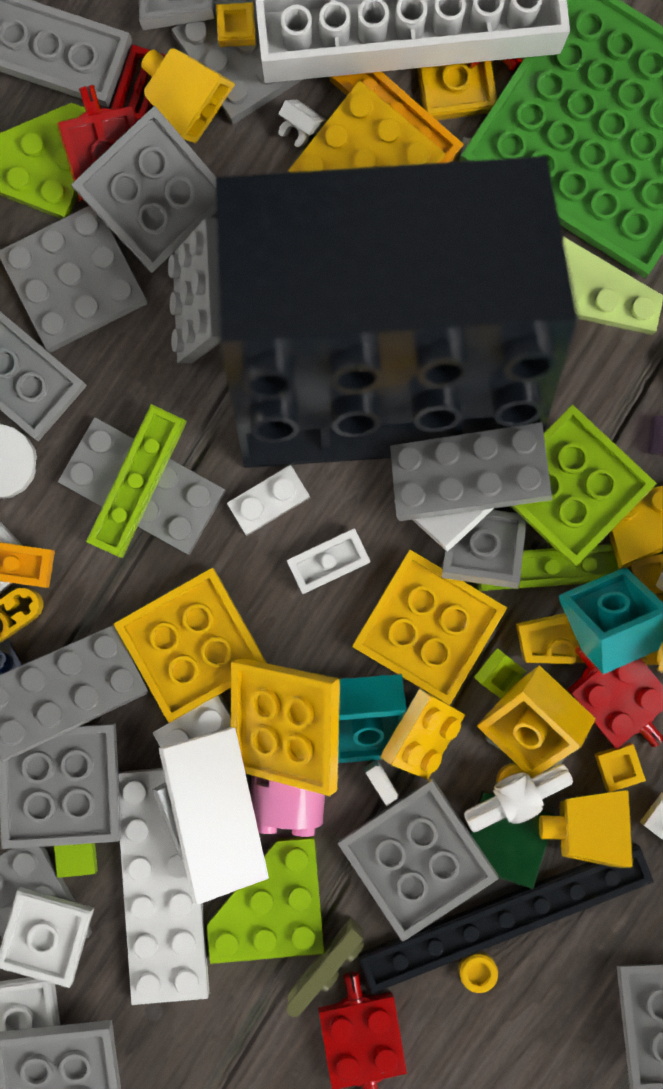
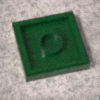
(513, 848)

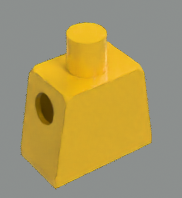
(185, 91)
(593, 829)

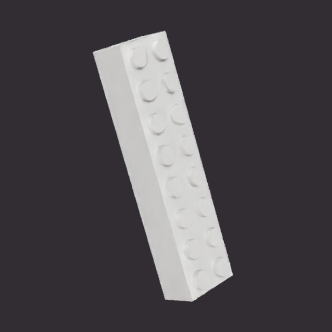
(386, 35)

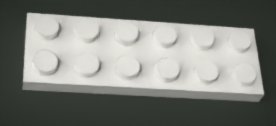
(161, 919)

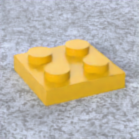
(423, 735)

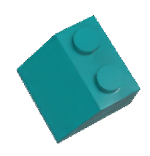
(614, 619)
(368, 715)

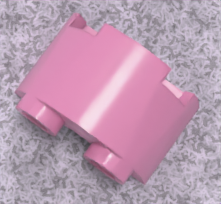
(285, 807)

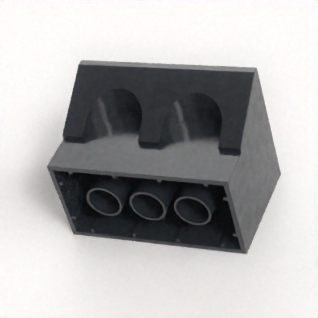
(390, 305)

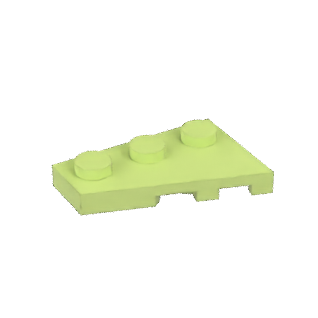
(610, 295)

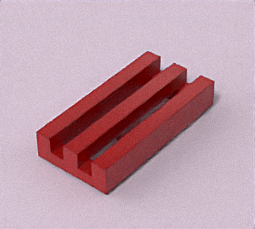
(125, 82)

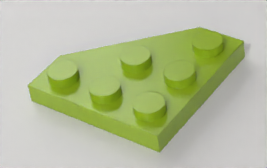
(36, 166)
(273, 915)

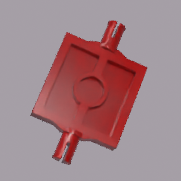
(92, 132)
(621, 700)
(361, 1038)

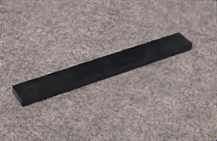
(500, 920)

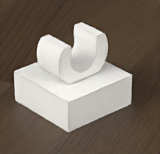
(302, 118)

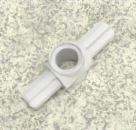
(518, 797)

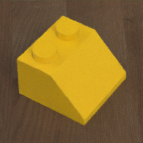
(537, 723)

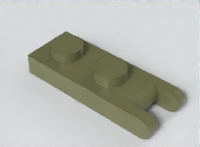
(323, 970)

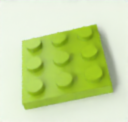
(589, 485)

